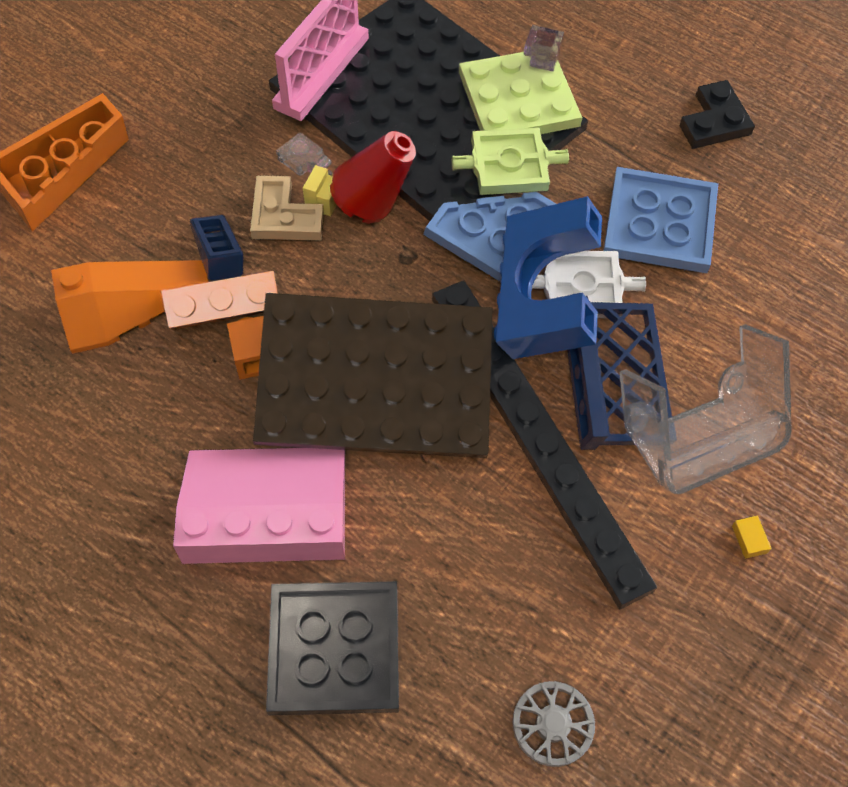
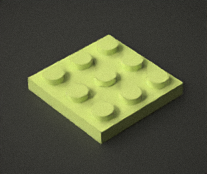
(516, 96)

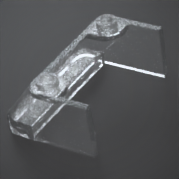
(723, 434)

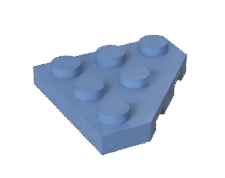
(477, 228)

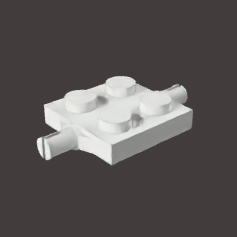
(588, 272)

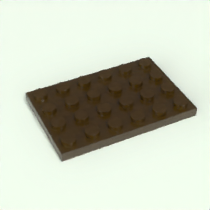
(374, 376)

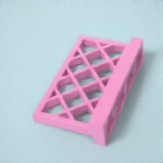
(318, 55)

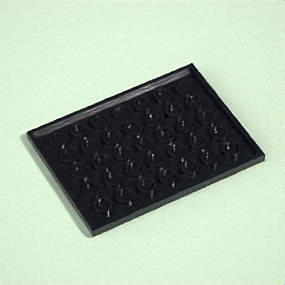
(412, 85)

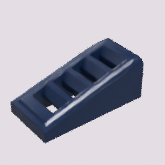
(218, 250)

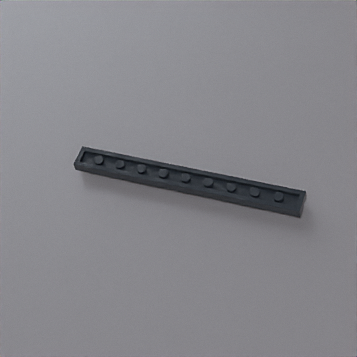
(560, 471)

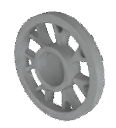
(553, 723)

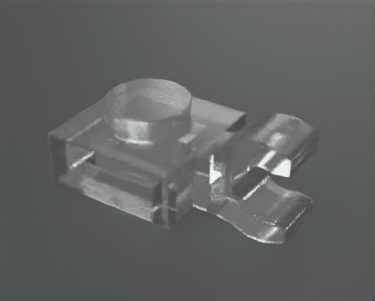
(302, 155)

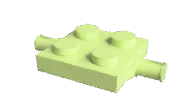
(510, 161)

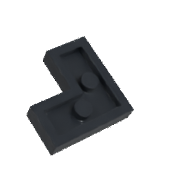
(722, 117)

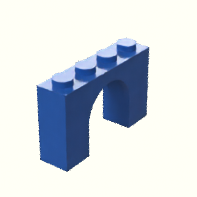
(530, 243)

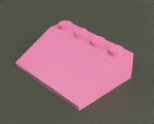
(261, 506)

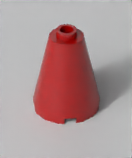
(373, 177)

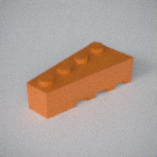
(59, 158)

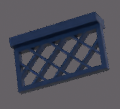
(587, 367)

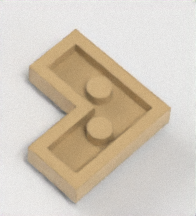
(278, 218)

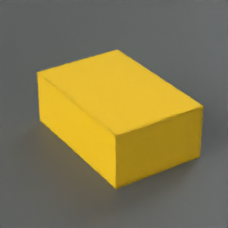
(751, 537)

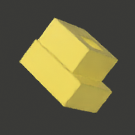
(317, 190)

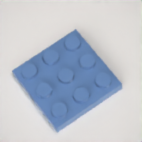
(662, 219)

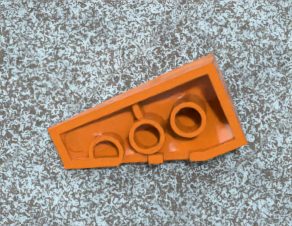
(113, 297)

